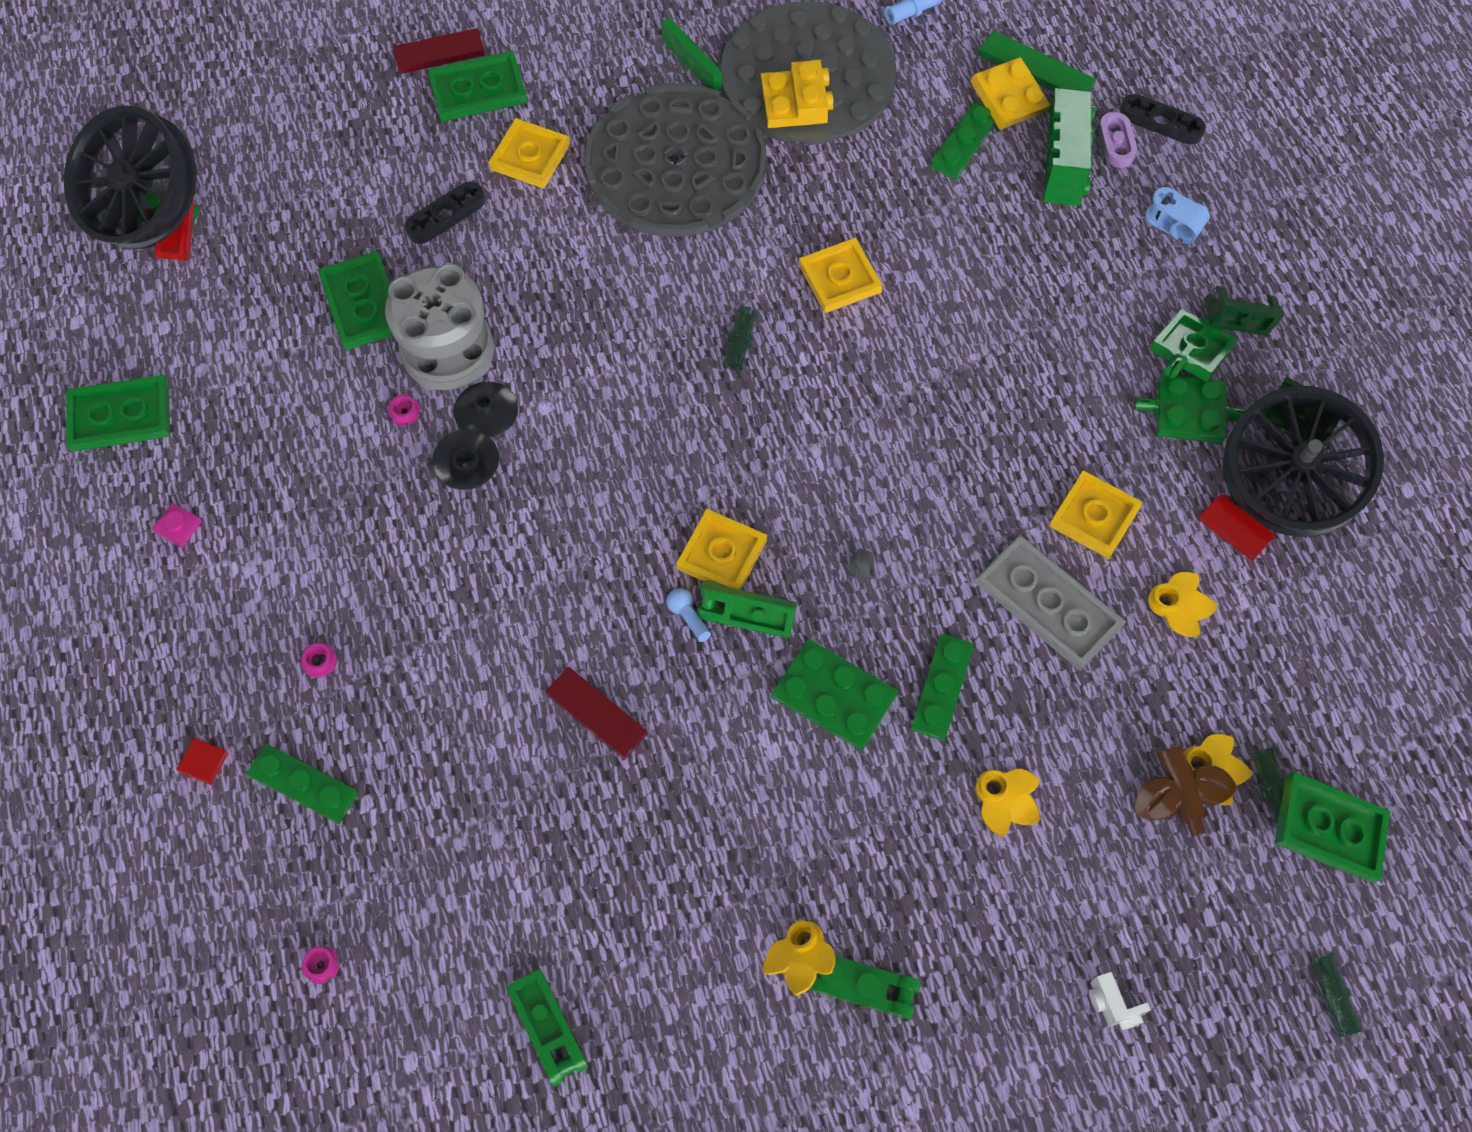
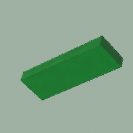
(691, 55)

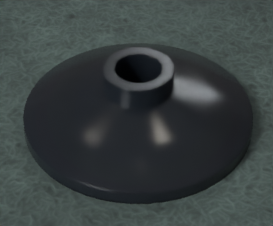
(491, 419)
(462, 447)

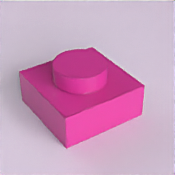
(177, 525)

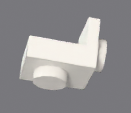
(1108, 999)

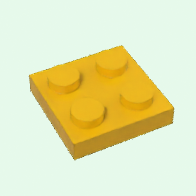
(1010, 93)
(529, 153)
(840, 275)
(1096, 514)
(721, 550)

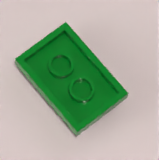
(477, 86)
(358, 299)
(117, 413)
(835, 694)
(1332, 827)

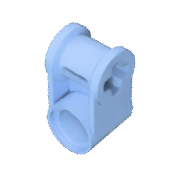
(1179, 217)

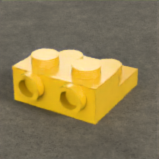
(797, 95)

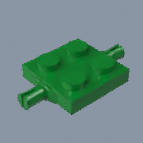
(1192, 346)
(1190, 409)

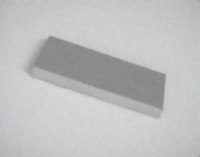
(1050, 602)

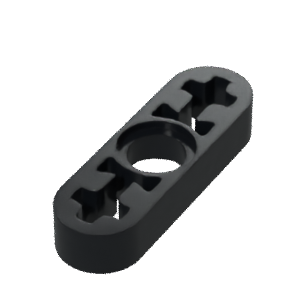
(1172, 114)
(447, 201)

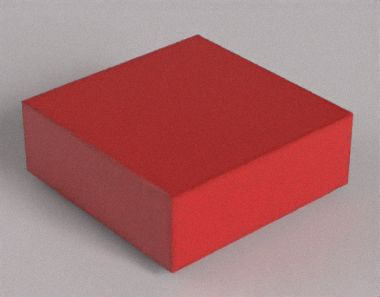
(202, 761)

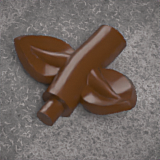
(1183, 791)

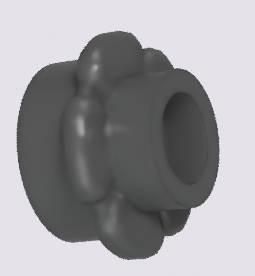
(862, 565)

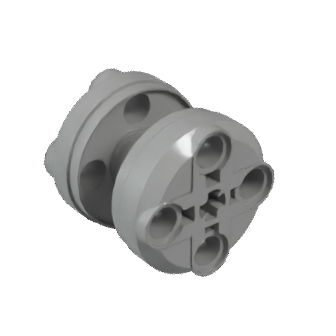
(440, 327)

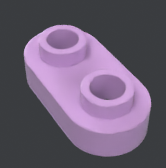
(1116, 142)

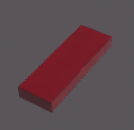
(438, 51)
(596, 713)

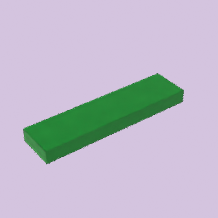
(1043, 68)

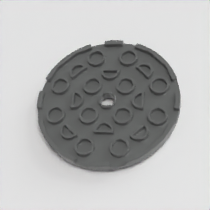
(845, 42)
(704, 190)

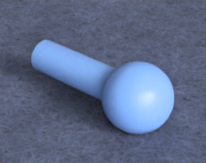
(681, 602)

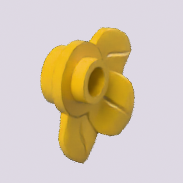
(1186, 605)
(1217, 752)
(1011, 803)
(800, 961)

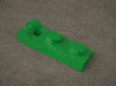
(746, 609)
(868, 987)
(546, 1025)

